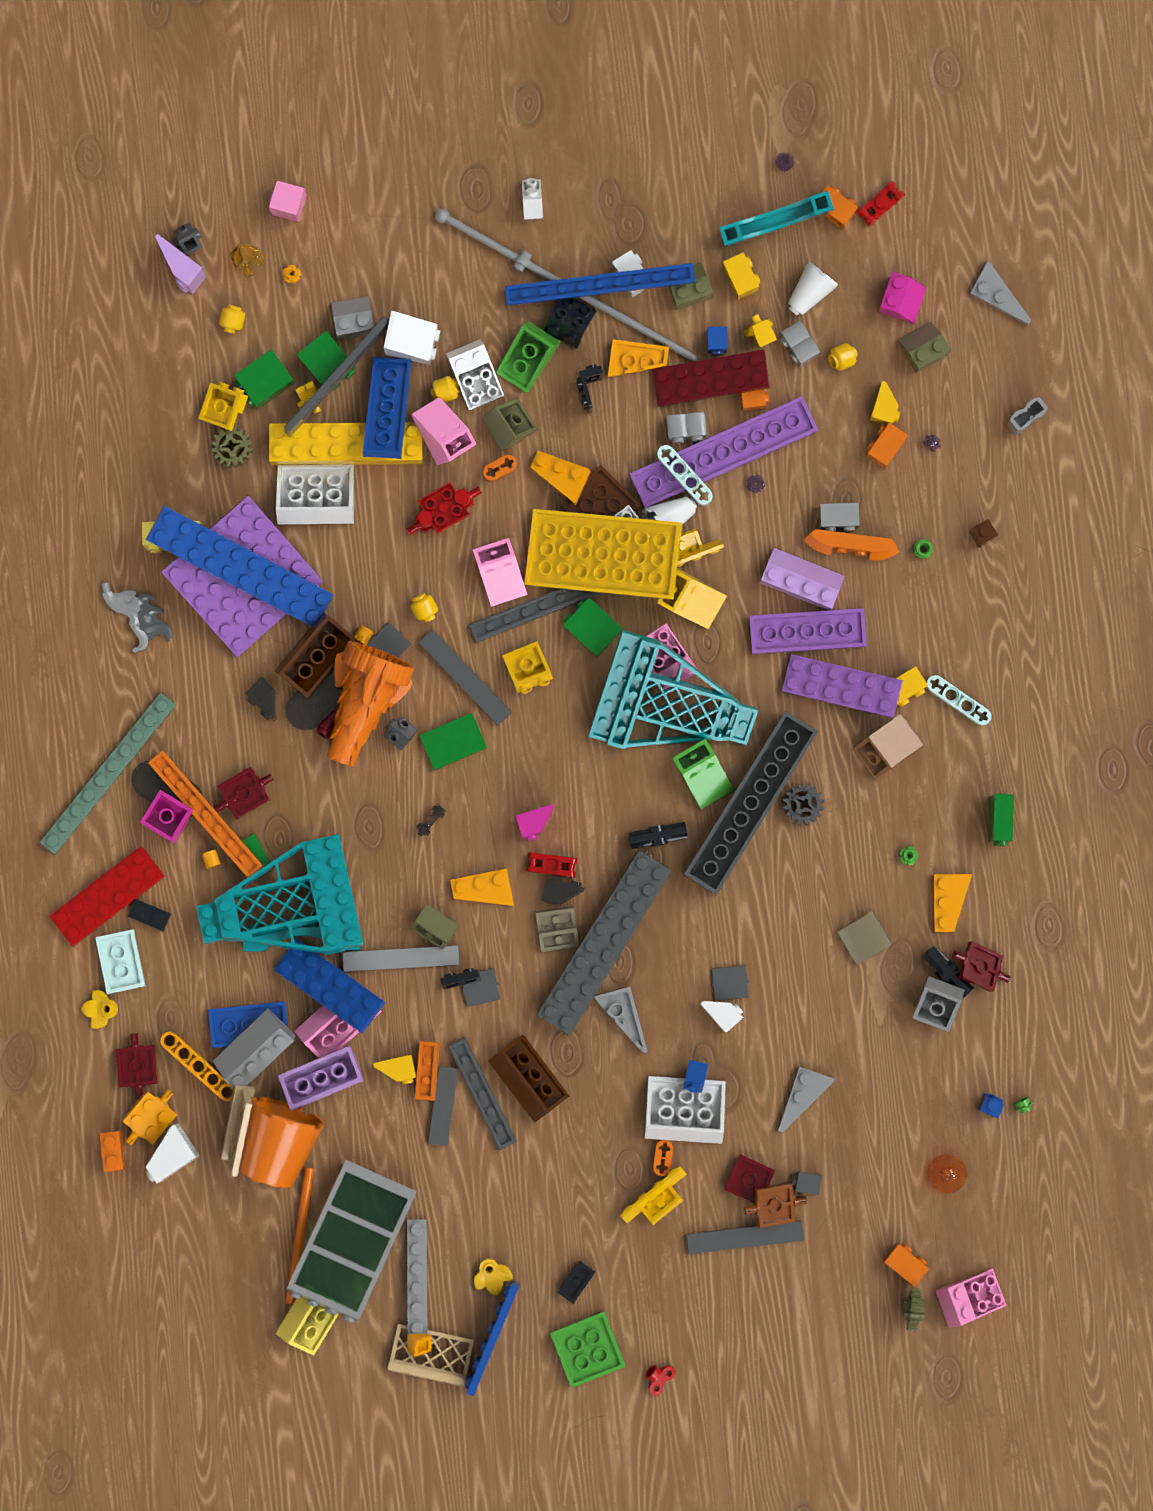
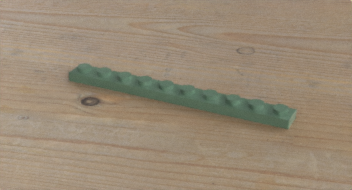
(107, 773)

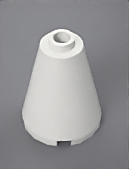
(810, 289)
(675, 511)

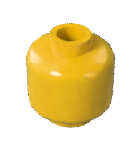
(232, 318)
(842, 357)
(445, 388)
(424, 607)

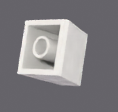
(411, 338)
(171, 1155)

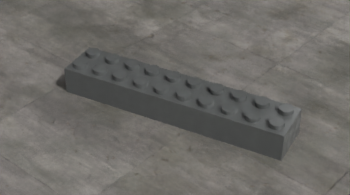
(750, 803)
(604, 943)

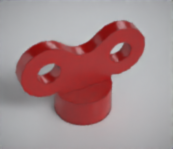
(659, 1377)

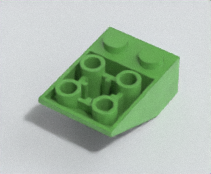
(702, 773)

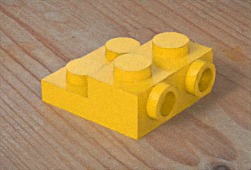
(223, 405)
(528, 667)

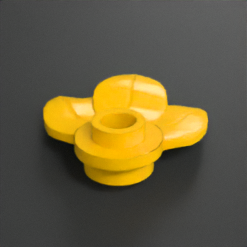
(97, 1009)
(492, 1279)

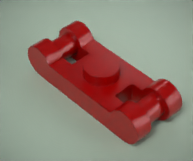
(880, 204)
(551, 865)

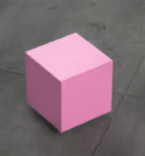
(287, 201)

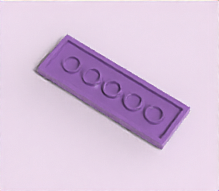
(807, 631)
(842, 686)

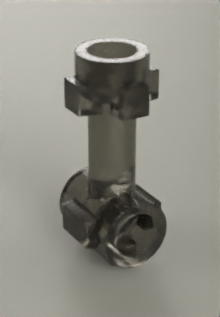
(424, 828)

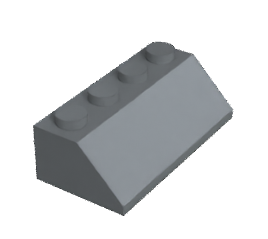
(254, 1049)

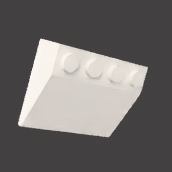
(315, 494)
(684, 1115)

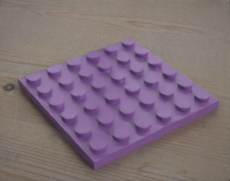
(228, 610)

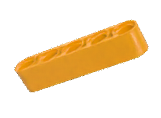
(189, 1063)

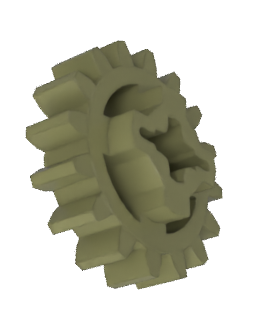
(224, 448)
(913, 1309)

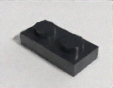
(149, 915)
(468, 976)
(576, 1282)

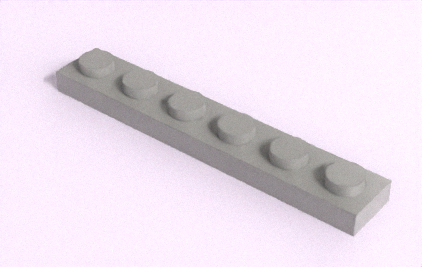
(417, 1276)

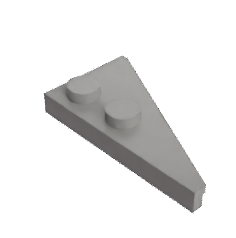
(994, 292)
(622, 1010)
(805, 1090)

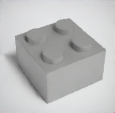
(938, 1004)

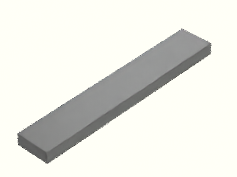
(400, 958)

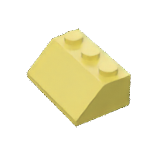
(306, 1326)

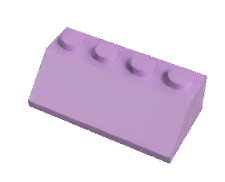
(802, 579)
(321, 1078)

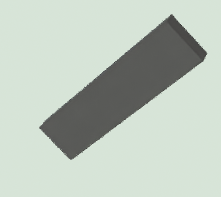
(443, 1106)

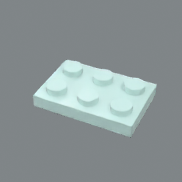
(120, 961)

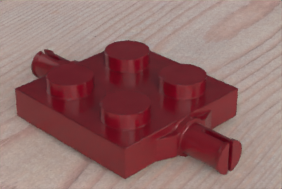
(243, 793)
(981, 966)
(136, 1066)

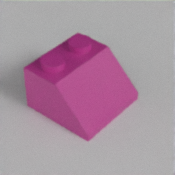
(902, 298)
(167, 816)
(533, 822)

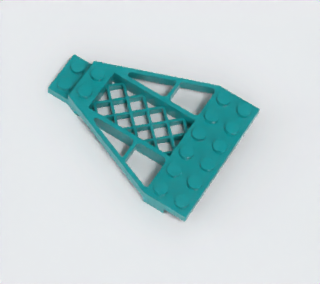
(628, 682)
(331, 897)

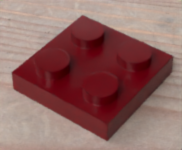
(747, 1176)

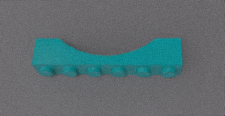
(777, 219)
(310, 930)

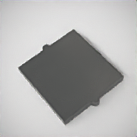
(389, 641)
(730, 983)
(483, 990)

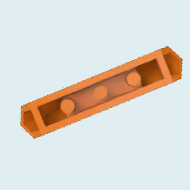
(876, 547)

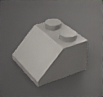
(352, 318)

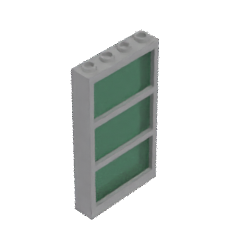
(351, 1242)

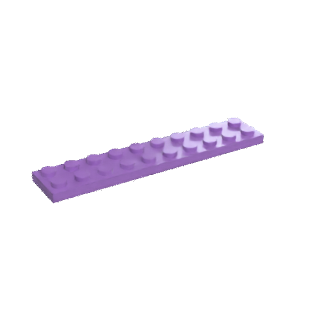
(727, 451)

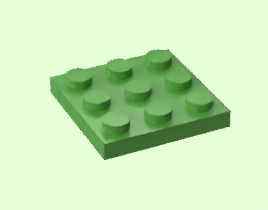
(587, 1349)

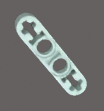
(682, 477)
(960, 697)

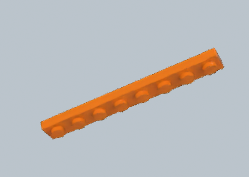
(205, 814)

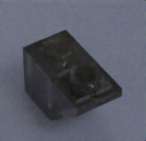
(265, 697)
(560, 892)

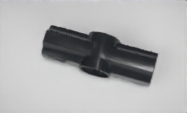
(658, 835)
(946, 969)

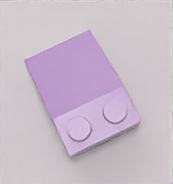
(186, 271)

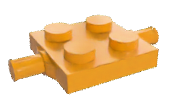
(149, 1117)

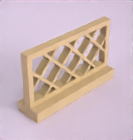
(237, 1126)
(431, 1373)

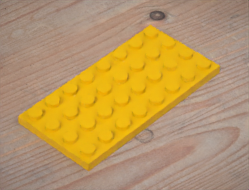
(603, 554)

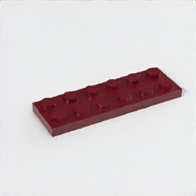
(711, 378)

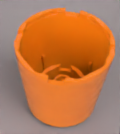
(277, 1142)

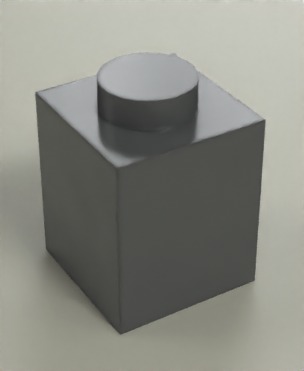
(807, 1182)

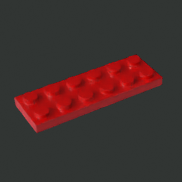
(107, 896)

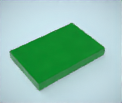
(453, 741)

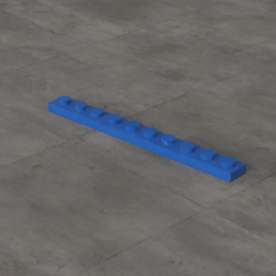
(600, 284)

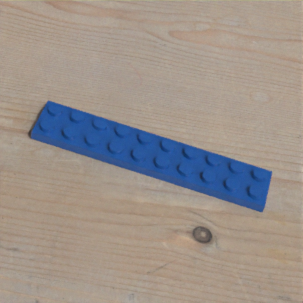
(238, 566)

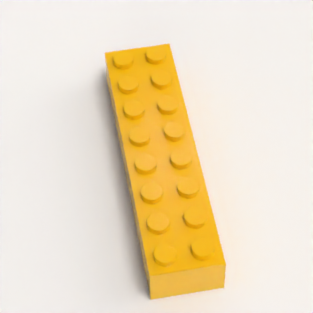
(335, 445)

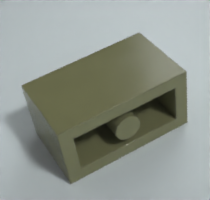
(434, 926)

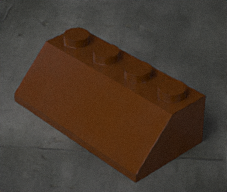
(314, 655)
(528, 1078)

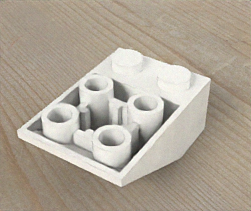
(475, 374)

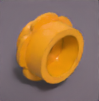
(296, 274)

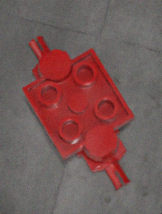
(443, 509)

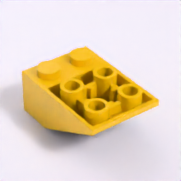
(694, 600)

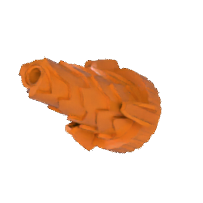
(370, 684)

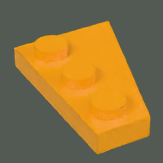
(635, 357)
(561, 474)
(486, 887)
(948, 898)

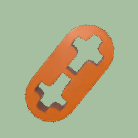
(502, 471)
(658, 1156)

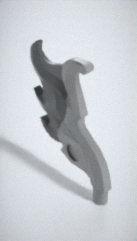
(141, 614)

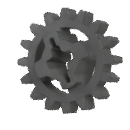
(811, 809)

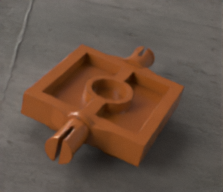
(774, 1205)

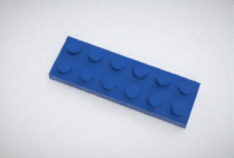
(387, 408)
(330, 987)
(488, 1344)

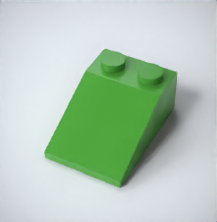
(528, 356)

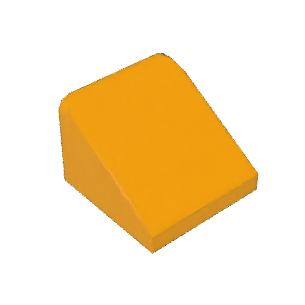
(418, 1344)

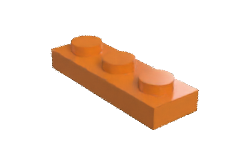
(427, 1070)

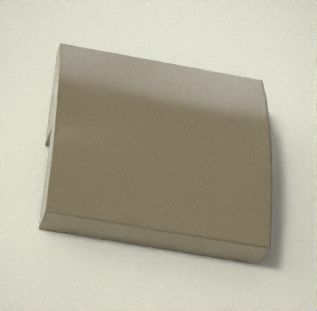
(557, 928)
(864, 938)

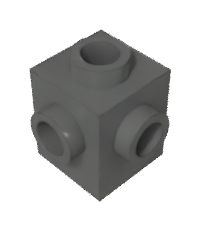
(187, 238)
(400, 732)

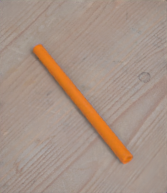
(301, 1225)

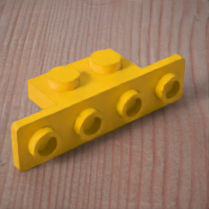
(692, 548)
(658, 1200)

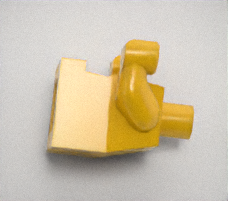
(761, 331)
(305, 393)

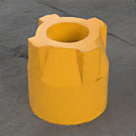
(363, 634)
(211, 859)

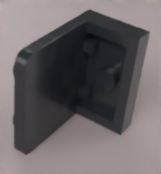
(569, 321)
(592, 374)

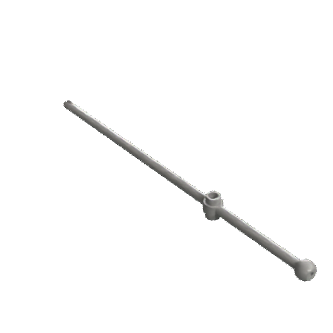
(523, 261)

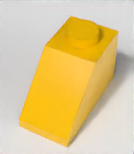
(885, 406)
(398, 1069)

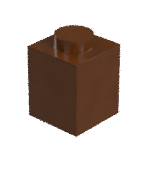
(983, 533)

